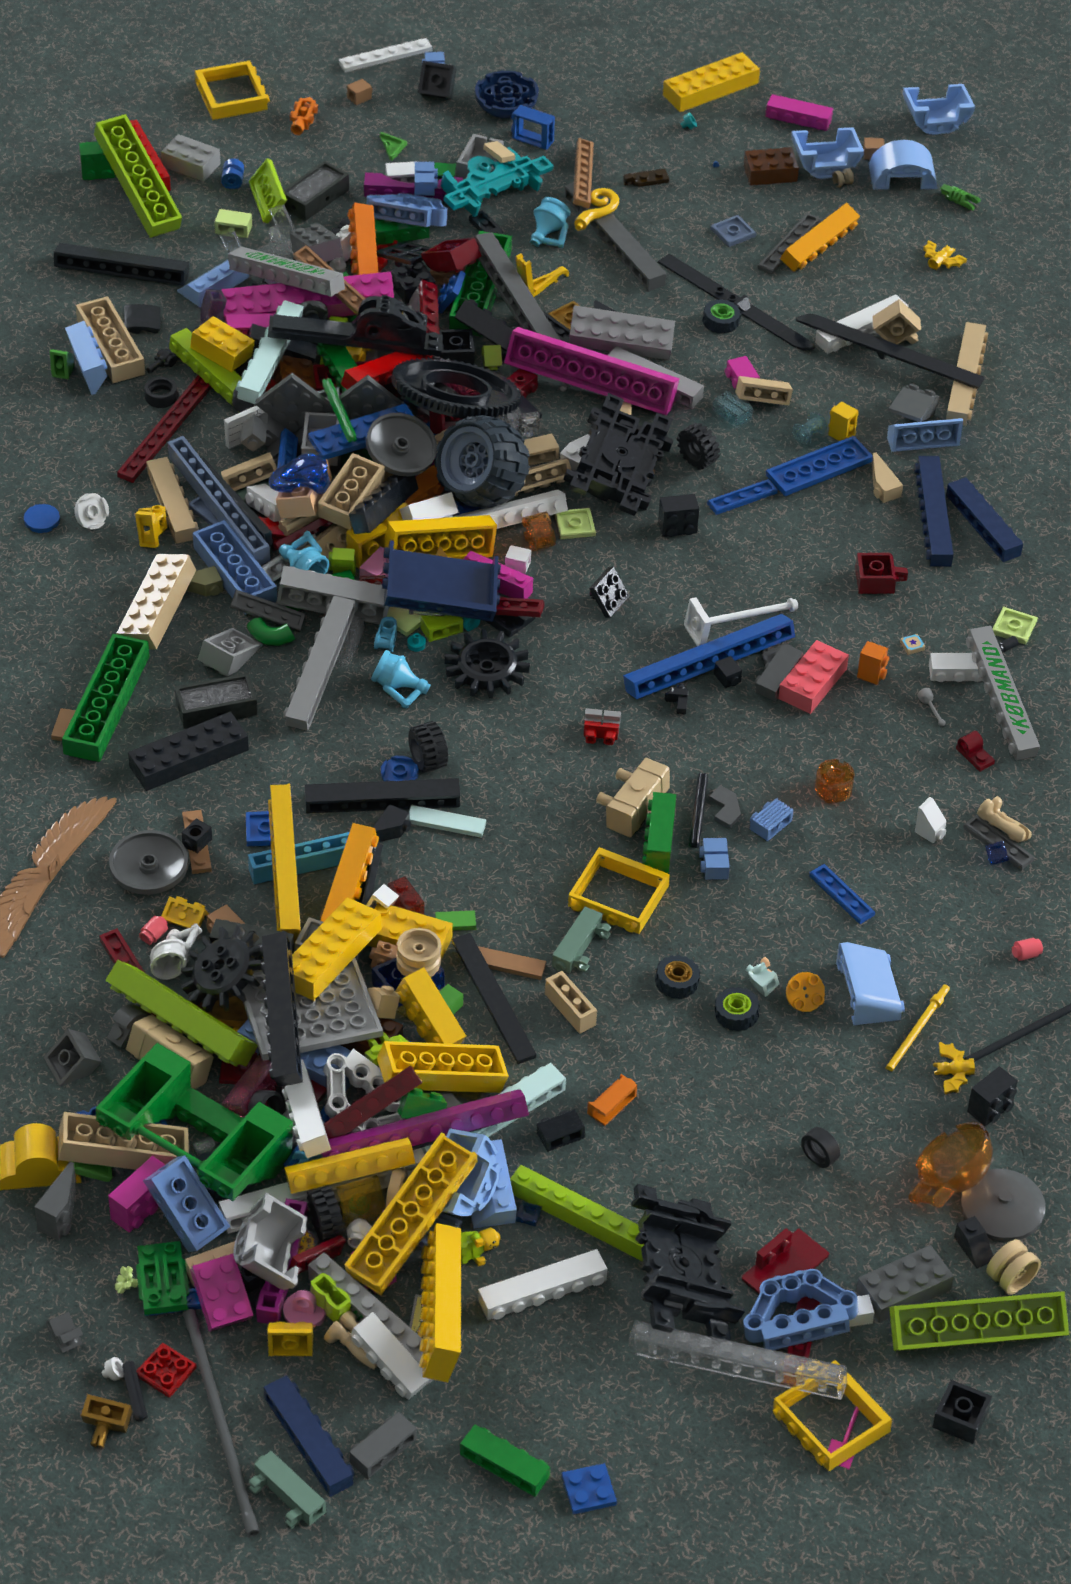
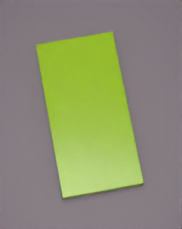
(267, 189)

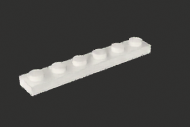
(385, 55)

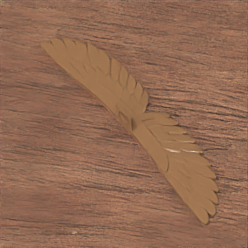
(29, 885)

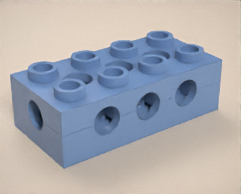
(199, 1203)

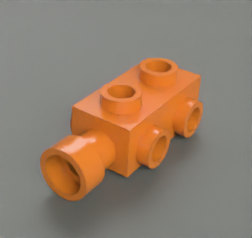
(303, 115)

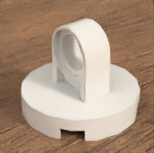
(91, 511)

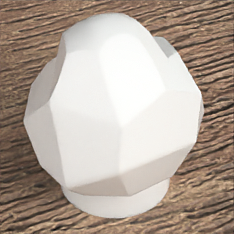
(357, 1231)

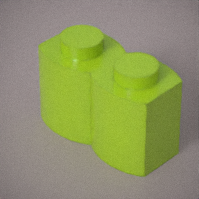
(342, 560)
(329, 1297)

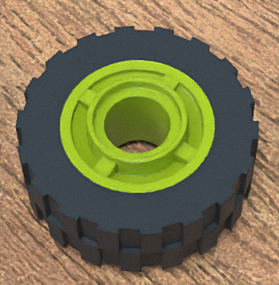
(737, 1008)

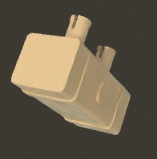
(630, 805)
(150, 1030)

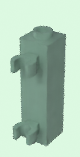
(577, 940)
(289, 1488)

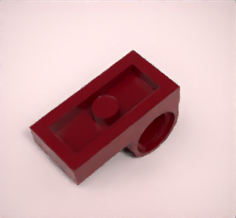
(972, 749)

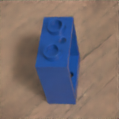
(539, 140)

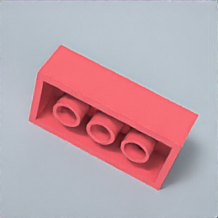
(813, 676)

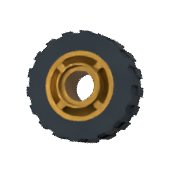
(677, 976)

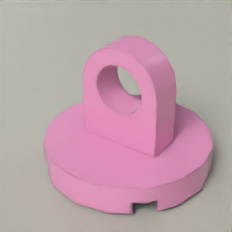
(303, 1307)

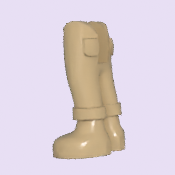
(990, 811)
(338, 1332)

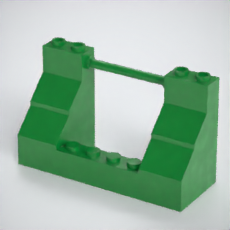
(161, 1089)

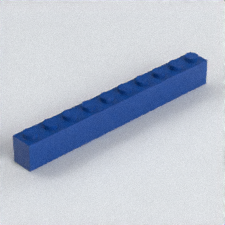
(703, 657)

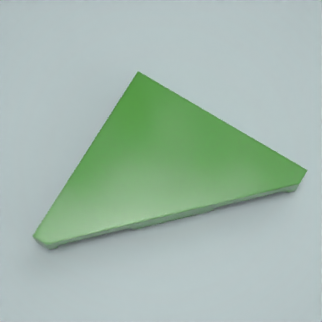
(392, 144)

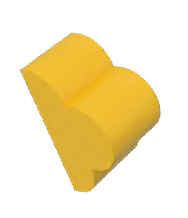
(31, 1158)

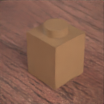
(359, 92)
(870, 146)

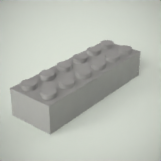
(631, 332)
(314, 590)

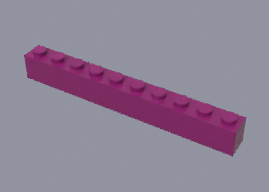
(430, 1125)

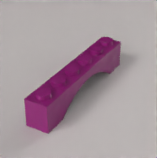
(382, 185)
(272, 1298)

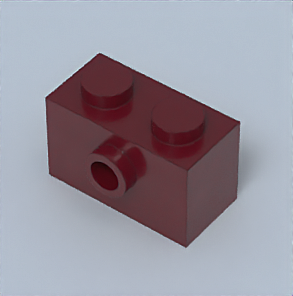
(525, 381)

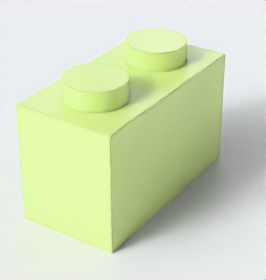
(233, 221)

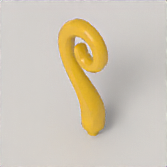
(587, 216)

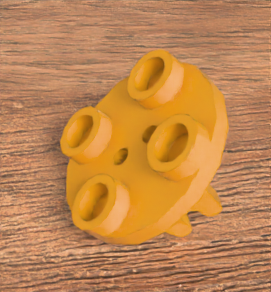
(814, 989)

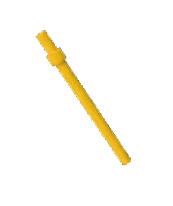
(935, 1001)

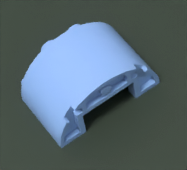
(940, 114)
(826, 157)
(902, 159)
(481, 1181)

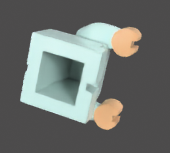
(763, 979)

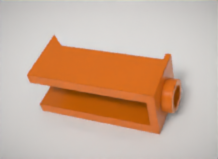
(613, 1100)

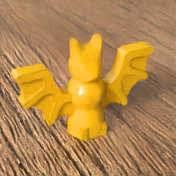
(941, 257)
(958, 1067)

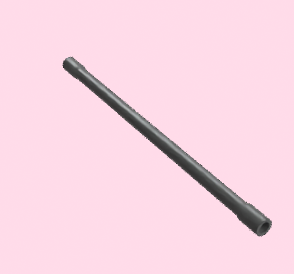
(248, 1517)

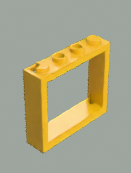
(236, 107)
(625, 867)
(860, 1398)

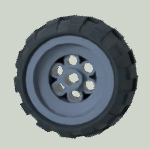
(481, 445)

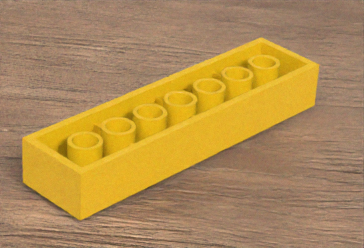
(441, 1303)

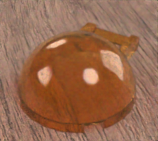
(952, 1164)

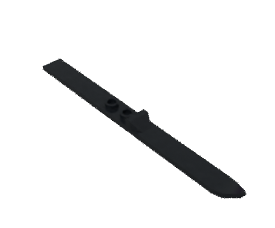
(747, 309)
(886, 348)

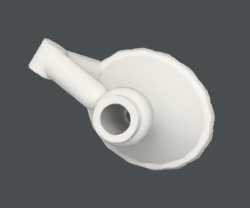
(172, 954)

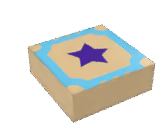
(912, 644)

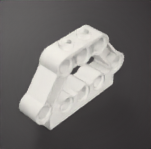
(336, 1086)

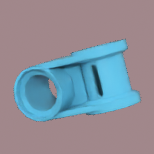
(386, 634)

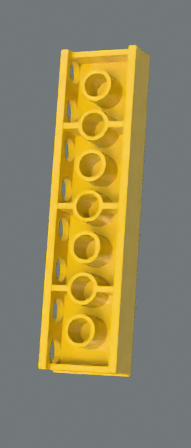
(284, 860)
(410, 1214)

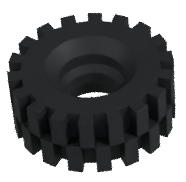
(698, 446)
(325, 1213)

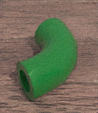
(269, 635)

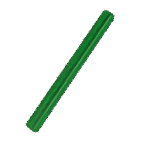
(339, 410)

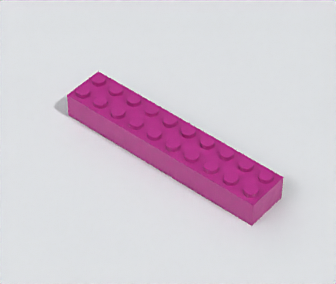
(268, 297)
(591, 370)

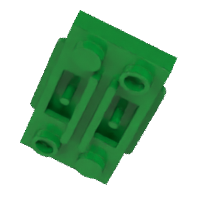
(162, 1278)

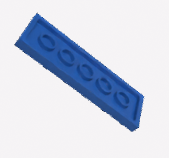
(332, 441)
(819, 465)

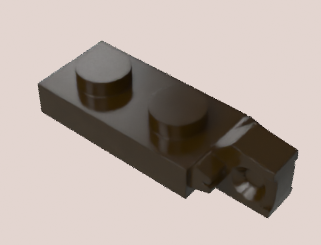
(646, 178)

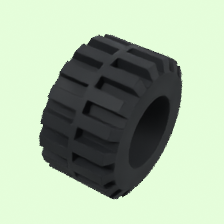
(428, 746)

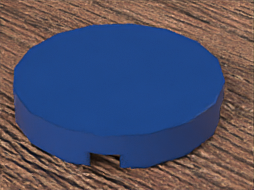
(41, 518)
(392, 770)

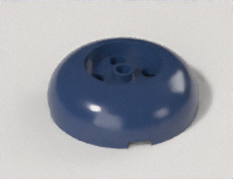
(504, 92)

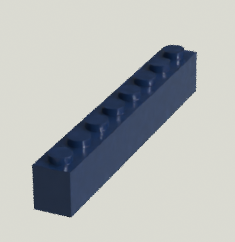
(934, 511)

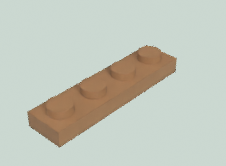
(199, 862)

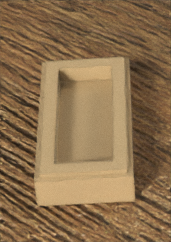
(499, 152)

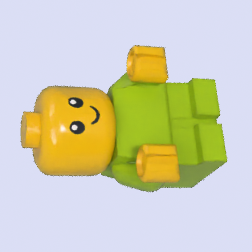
(475, 1244)

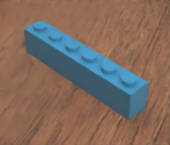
(309, 857)

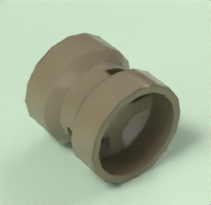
(843, 177)

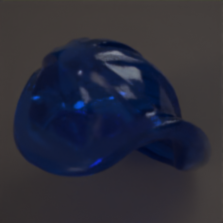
(304, 471)

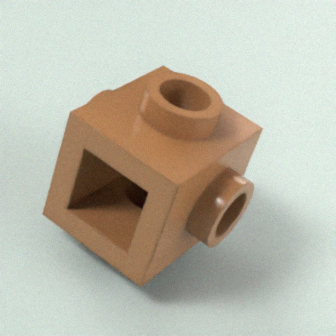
(382, 953)

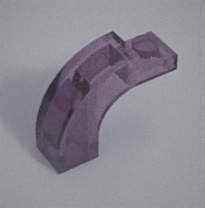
(212, 305)

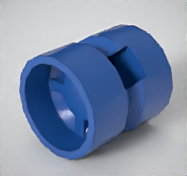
(232, 174)

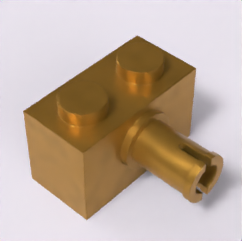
(105, 1416)

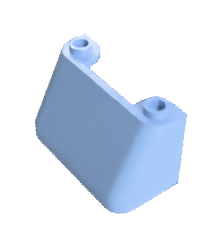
(869, 984)

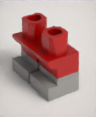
(608, 731)

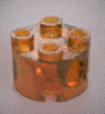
(538, 531)
(834, 781)

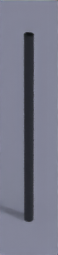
(1020, 1033)

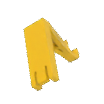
(539, 284)

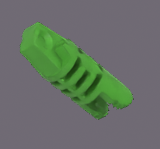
(959, 196)

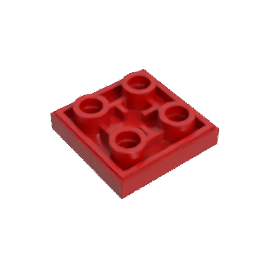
(166, 1370)

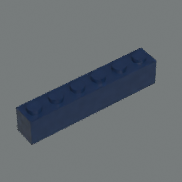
(984, 519)
(309, 1436)

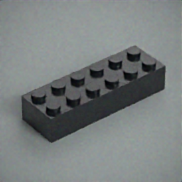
(188, 751)

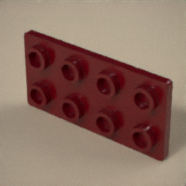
(783, 1256)

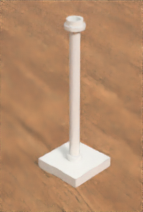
(699, 623)

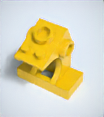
(156, 519)

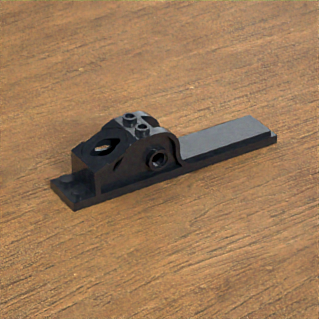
(376, 327)

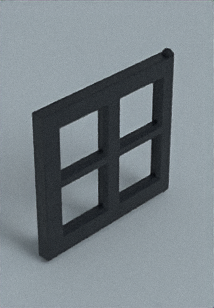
(398, 248)

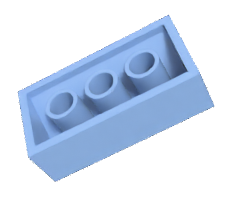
(215, 279)
(87, 355)
(925, 434)
(501, 1207)

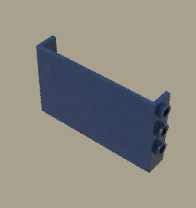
(440, 584)

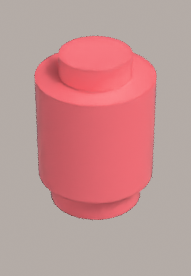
(153, 930)
(1027, 949)

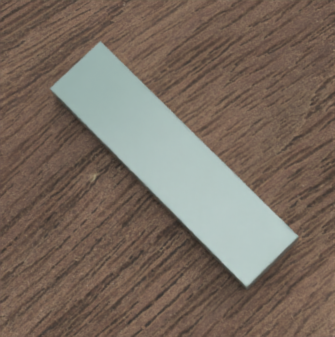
(447, 821)

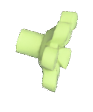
(125, 1280)

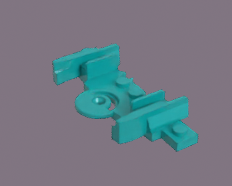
(483, 182)

